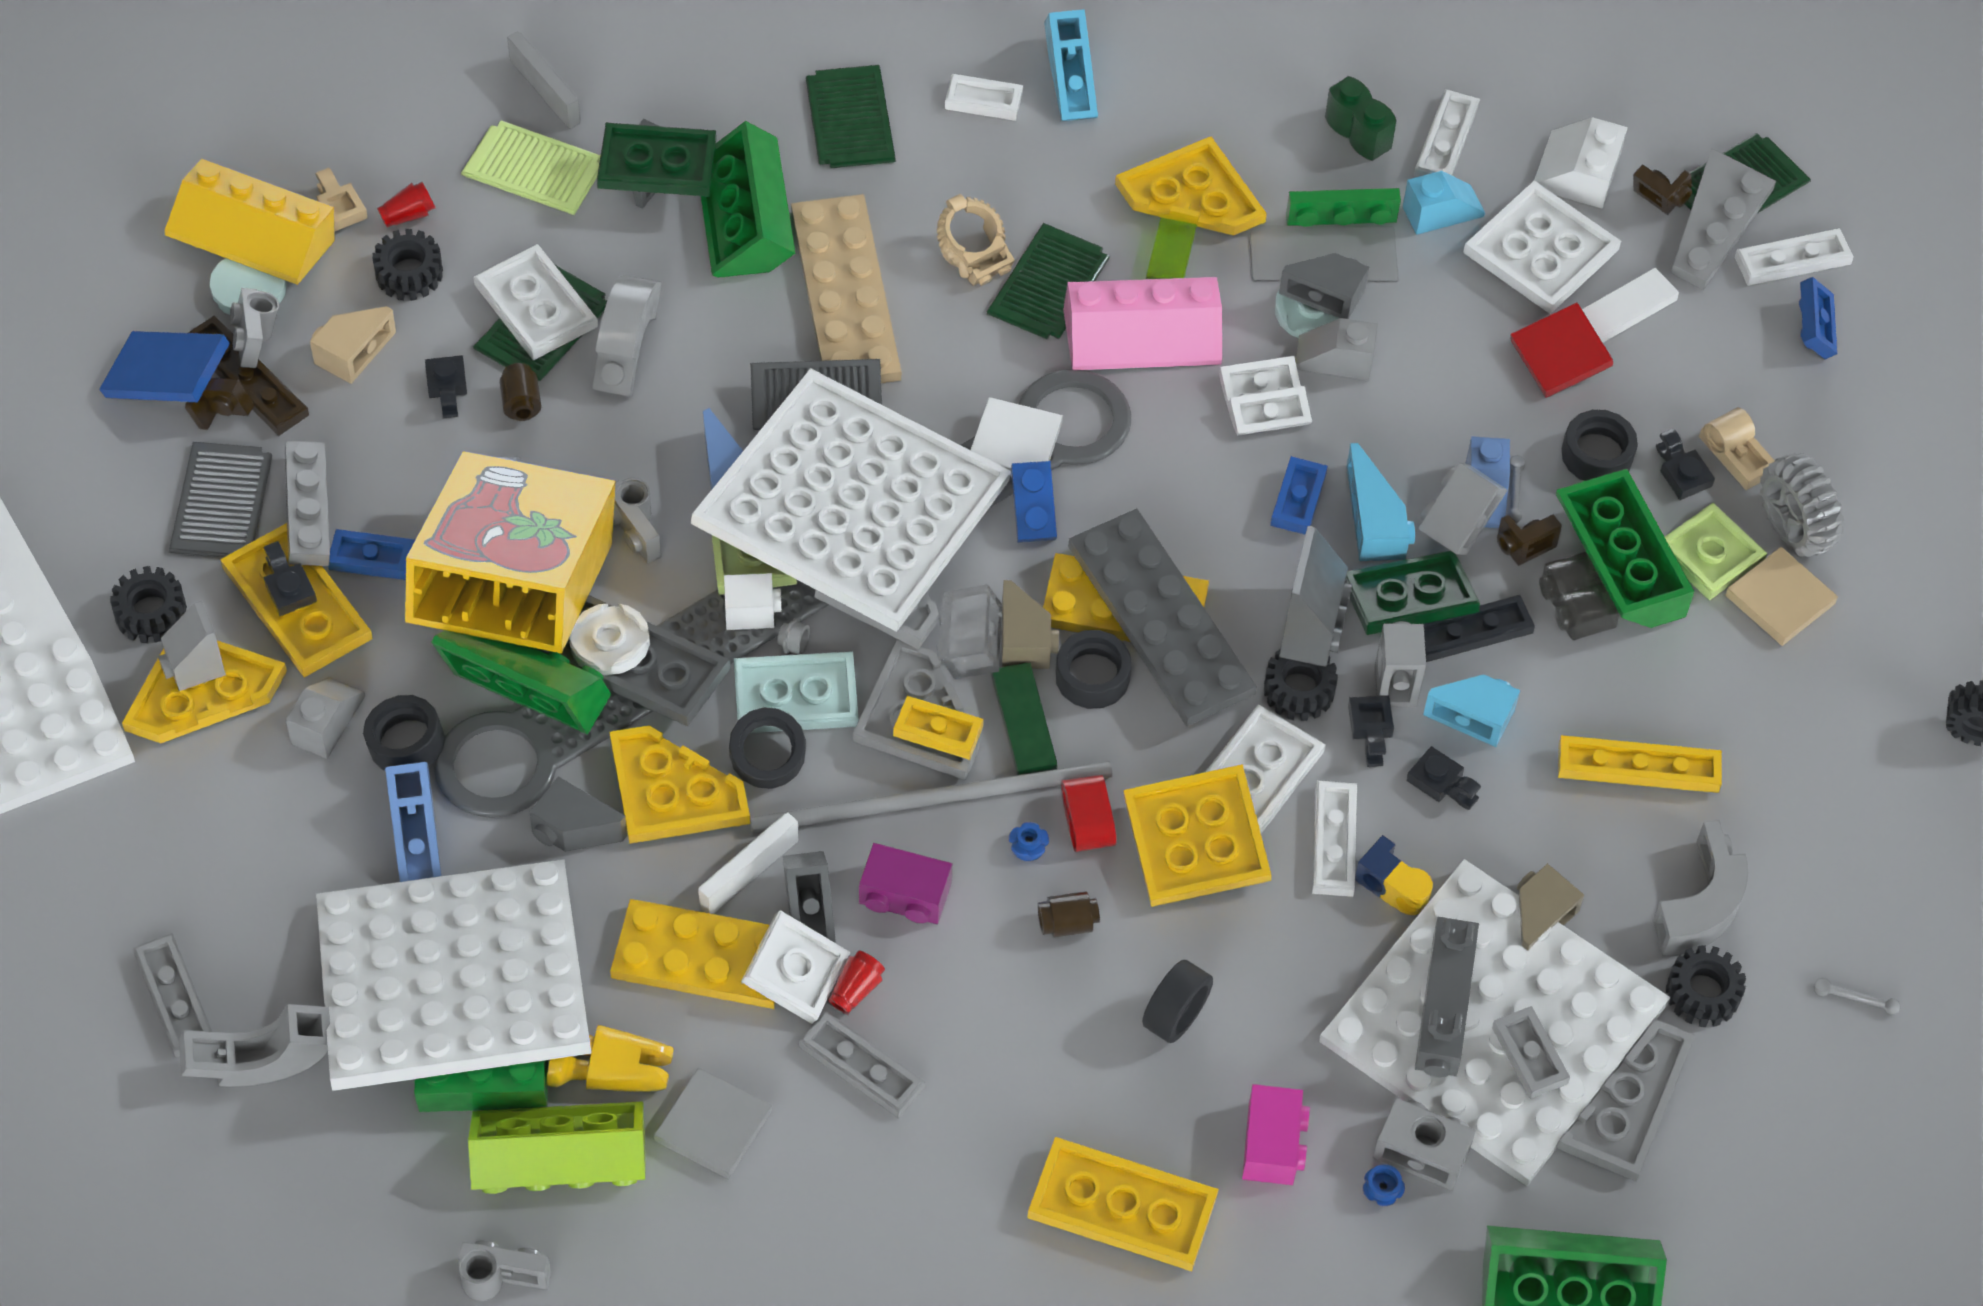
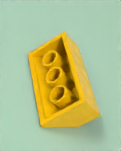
(250, 221)

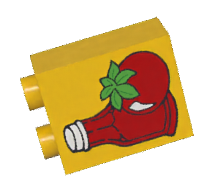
(510, 552)

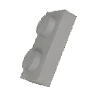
(1531, 1052)

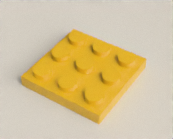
(1197, 835)

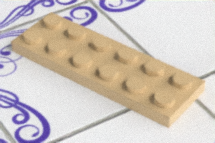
(845, 282)

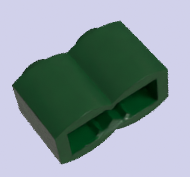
(1360, 118)

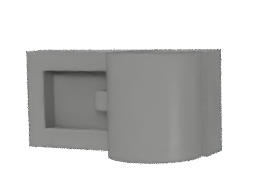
(254, 323)
(635, 518)
(518, 1267)

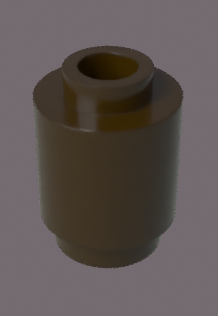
(520, 392)
(1068, 914)

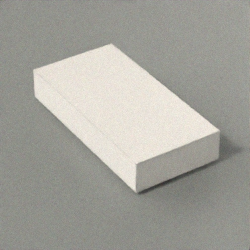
(983, 97)

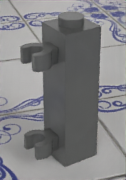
(1446, 997)

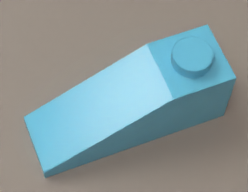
(1071, 64)
(1377, 511)

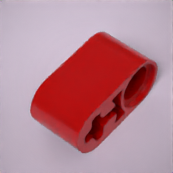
(1088, 813)

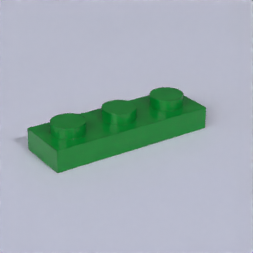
(1343, 207)

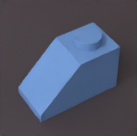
(1492, 458)

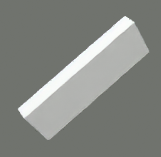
(1447, 134)
(1793, 257)
(1630, 304)
(1334, 838)
(748, 864)

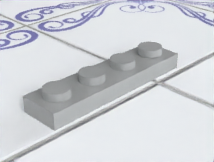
(307, 503)

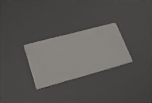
(1284, 245)

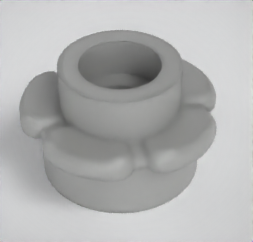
(794, 637)

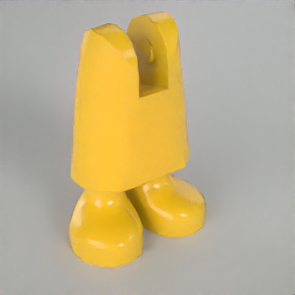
(616, 1063)

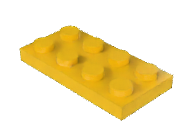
(1078, 605)
(307, 635)
(688, 952)
(1123, 1203)

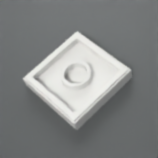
(1016, 433)
(795, 967)

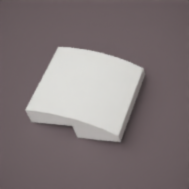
(1264, 395)

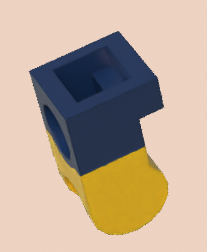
(1392, 879)

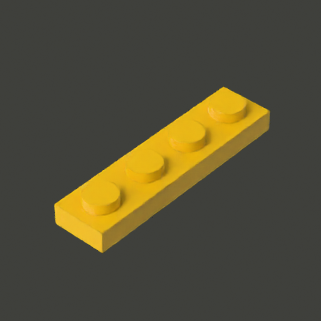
(1640, 764)

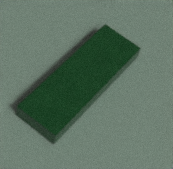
(1024, 719)

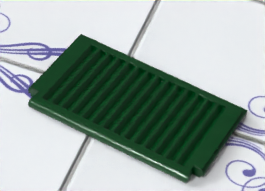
(850, 116)
(1766, 159)
(1038, 284)
(505, 349)

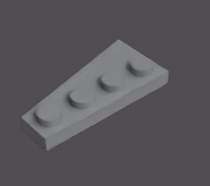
(1721, 212)
(1627, 1111)

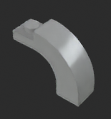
(621, 331)
(1706, 915)
(259, 1055)

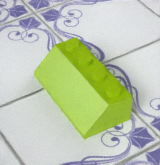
(557, 1146)

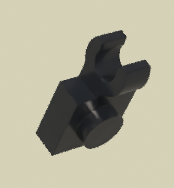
(446, 380)
(1683, 471)
(287, 585)
(1371, 721)
(1442, 776)

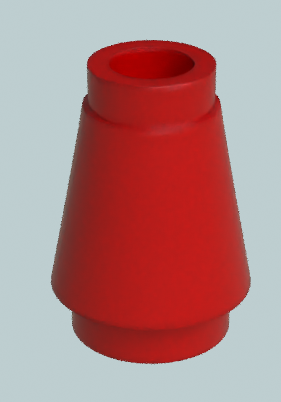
(407, 205)
(856, 981)

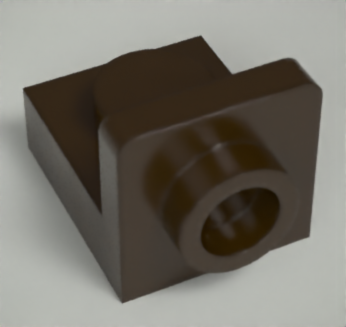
(1658, 191)
(220, 397)
(1530, 541)

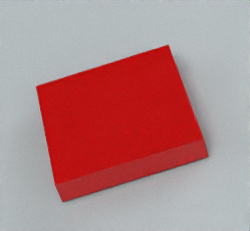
(1561, 350)

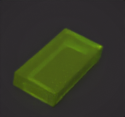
(1171, 249)

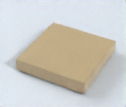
(1781, 596)

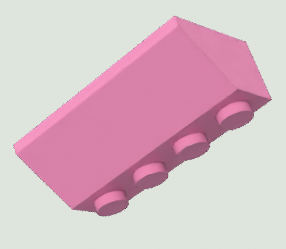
(1144, 323)

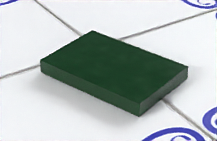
(656, 159)
(1412, 591)

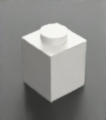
(750, 601)

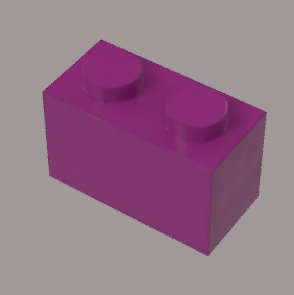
(905, 884)

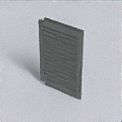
(776, 380)
(220, 499)

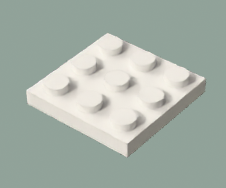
(1542, 247)

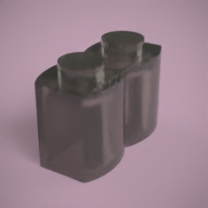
(1578, 596)

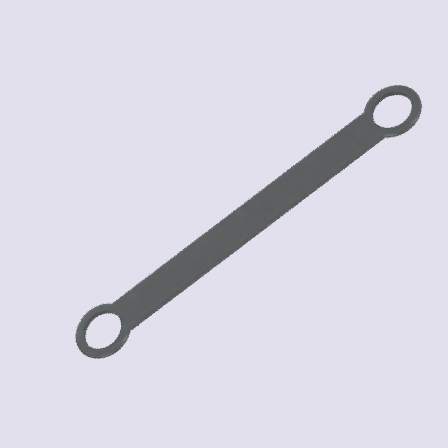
(706, 626)

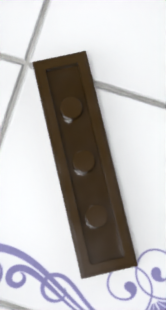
(272, 399)

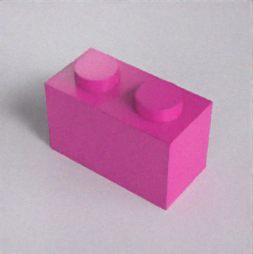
(1274, 1134)

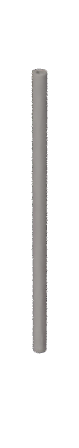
(934, 796)

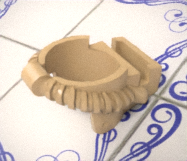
(974, 266)

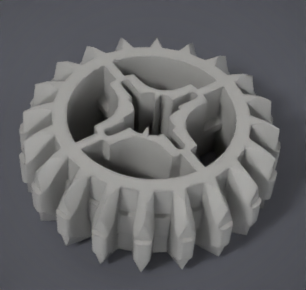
(1801, 504)

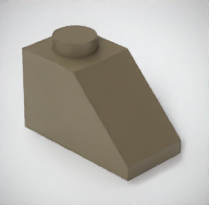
(1026, 630)
(1544, 901)

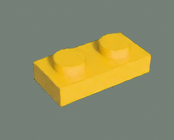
(938, 727)

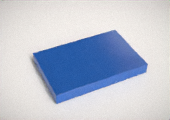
(164, 366)

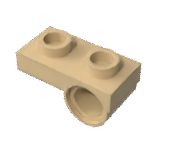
(1734, 444)

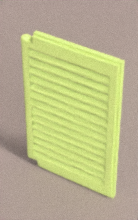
(534, 166)

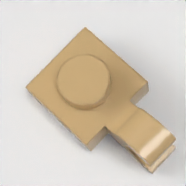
(344, 199)

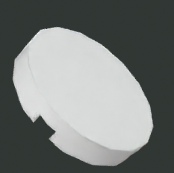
(610, 638)

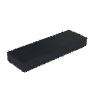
(1491, 625)

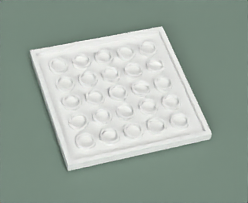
(851, 499)
(450, 975)
(1579, 993)

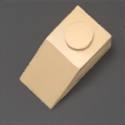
(352, 341)

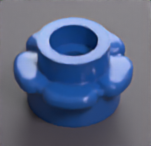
(1028, 850)
(1387, 1175)

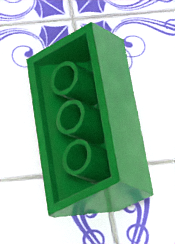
(747, 205)
(1627, 549)
(527, 677)
(1570, 1269)

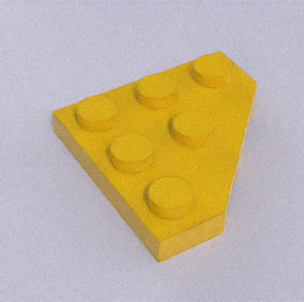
(1194, 188)
(166, 713)
(672, 788)

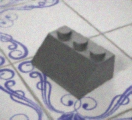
(1316, 603)

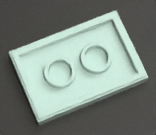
(810, 687)

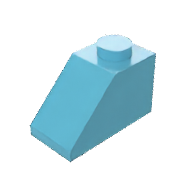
(1439, 202)
(1474, 706)

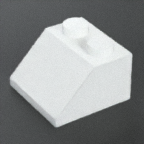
(1582, 160)

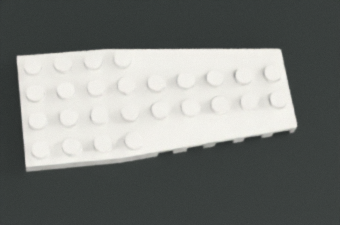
(52, 702)

